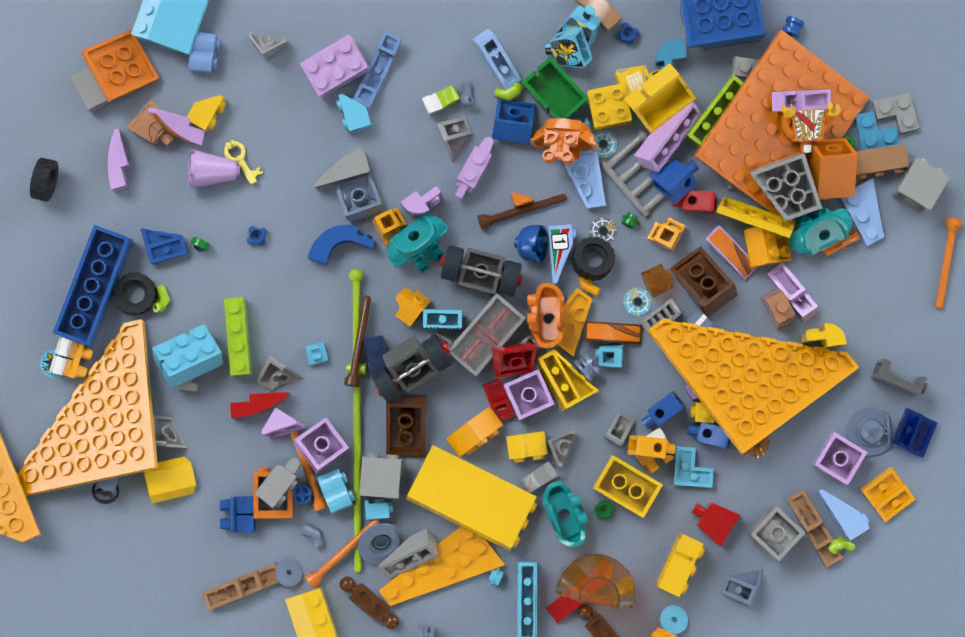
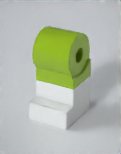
(441, 100)

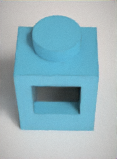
(610, 361)
(378, 509)

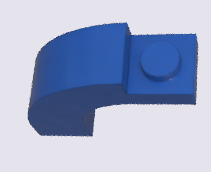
(331, 238)

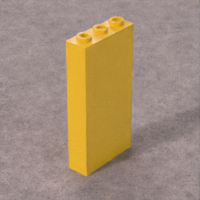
(472, 498)

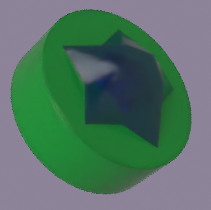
(200, 245)

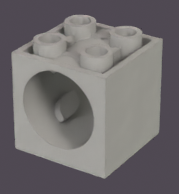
(920, 185)
(381, 476)
(775, 533)

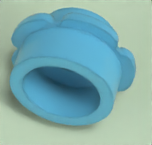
(496, 577)

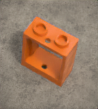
(289, 513)

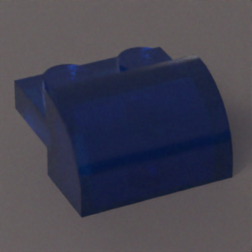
(914, 433)

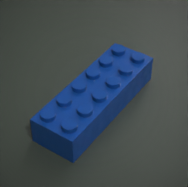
(93, 286)

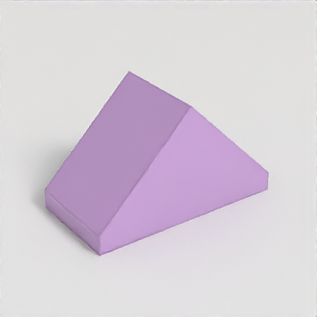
(280, 424)

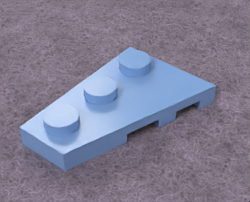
(588, 179)
(865, 212)

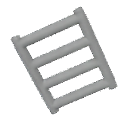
(619, 180)

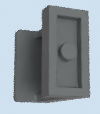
(880, 374)

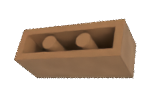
(882, 160)

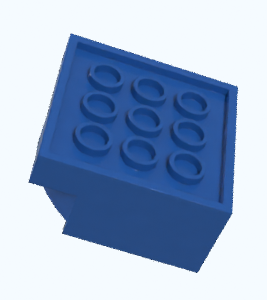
(721, 22)

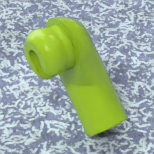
(509, 94)
(162, 301)
(841, 543)

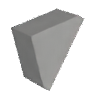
(619, 428)

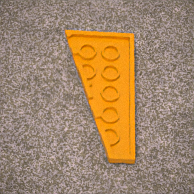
(458, 558)

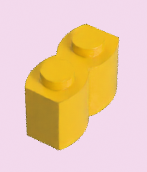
(527, 446)

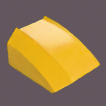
(171, 480)

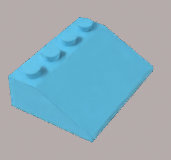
(170, 23)

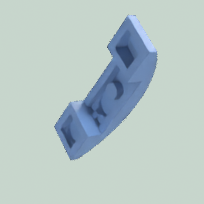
(379, 67)

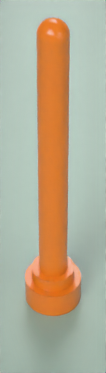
(952, 226)
(319, 501)
(315, 578)

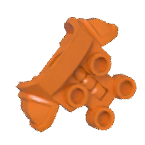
(560, 137)
(546, 301)

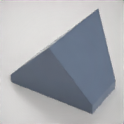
(743, 586)

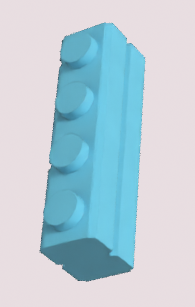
(527, 599)

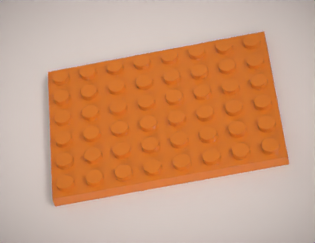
(752, 133)

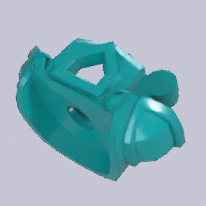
(807, 238)
(419, 246)
(569, 531)

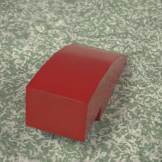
(258, 403)

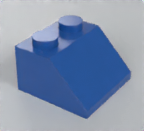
(513, 121)

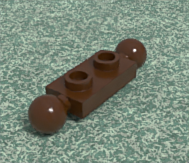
(369, 603)
(596, 625)

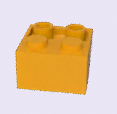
(766, 247)

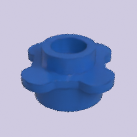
(627, 29)
(253, 240)

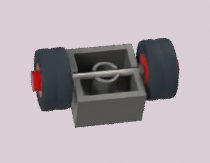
(481, 271)
(411, 366)

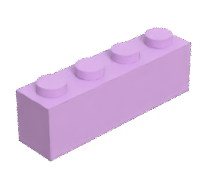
(667, 138)

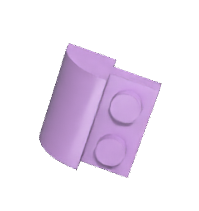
(418, 206)

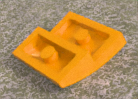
(887, 494)

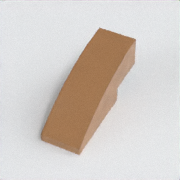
(607, 14)

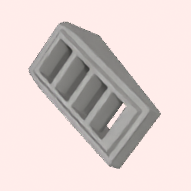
(672, 305)

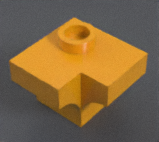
(388, 224)
(667, 234)
(411, 305)

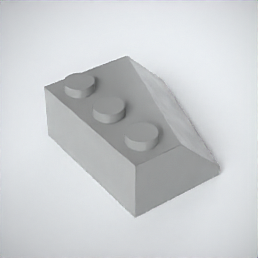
(788, 185)

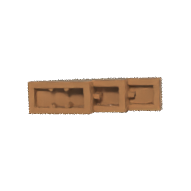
(813, 527)
(240, 587)

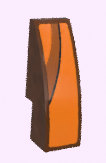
(612, 332)

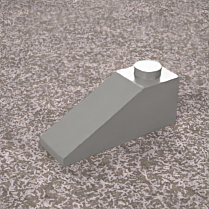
(347, 168)
(411, 553)

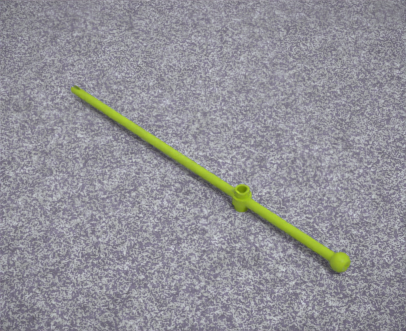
(356, 276)

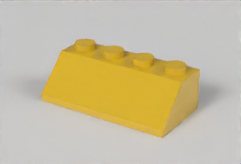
(311, 614)

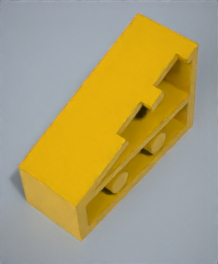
(563, 380)

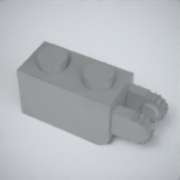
(279, 482)

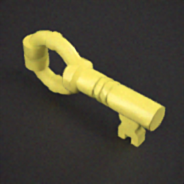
(250, 175)

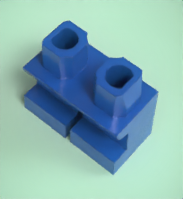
(237, 522)

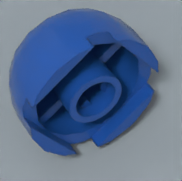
(531, 243)

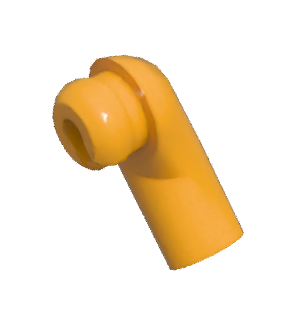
(587, 286)

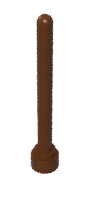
(487, 220)
(352, 378)

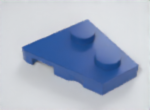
(163, 245)

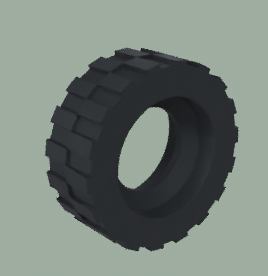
(44, 179)
(600, 246)
(120, 293)

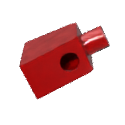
(705, 203)
(715, 521)

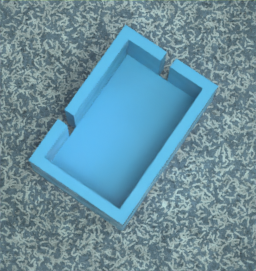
(187, 356)

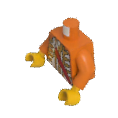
(807, 124)

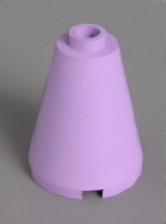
(210, 169)

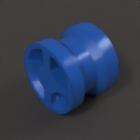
(793, 26)
(299, 494)

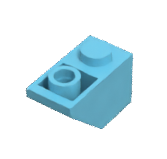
(355, 114)

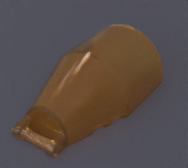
(596, 580)

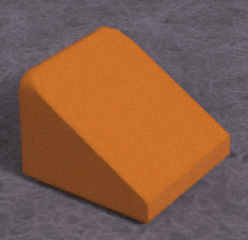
(521, 200)

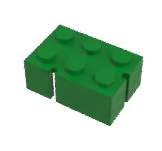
(554, 90)

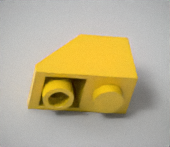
(204, 112)

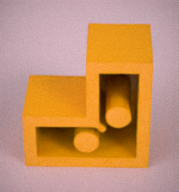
(475, 432)

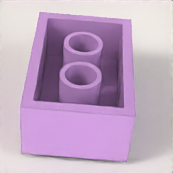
(335, 66)

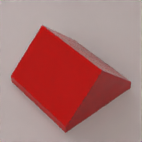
(514, 359)

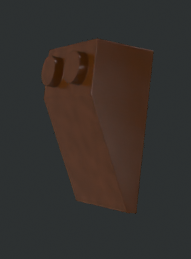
(704, 281)
(406, 426)

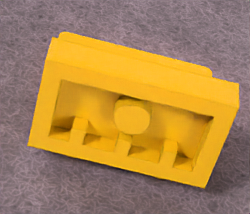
(609, 107)

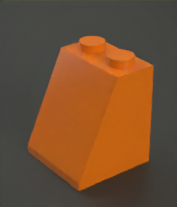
(833, 168)

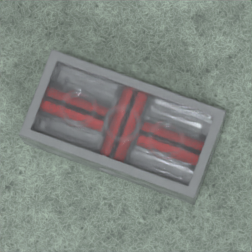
(487, 331)

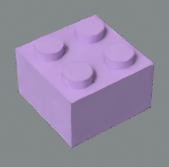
(528, 394)
(321, 445)
(839, 458)

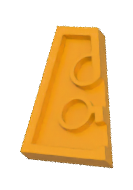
(574, 318)

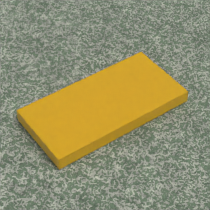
(756, 216)

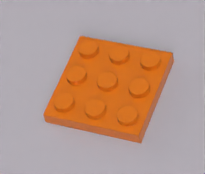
(119, 66)

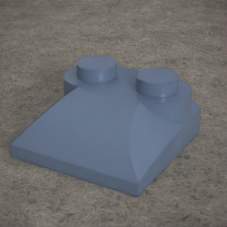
(359, 198)

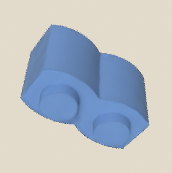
(203, 53)

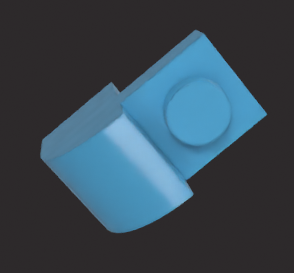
(671, 52)

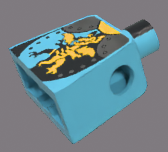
(586, 18)
(570, 48)

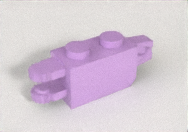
(474, 167)

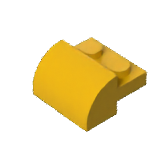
(827, 333)

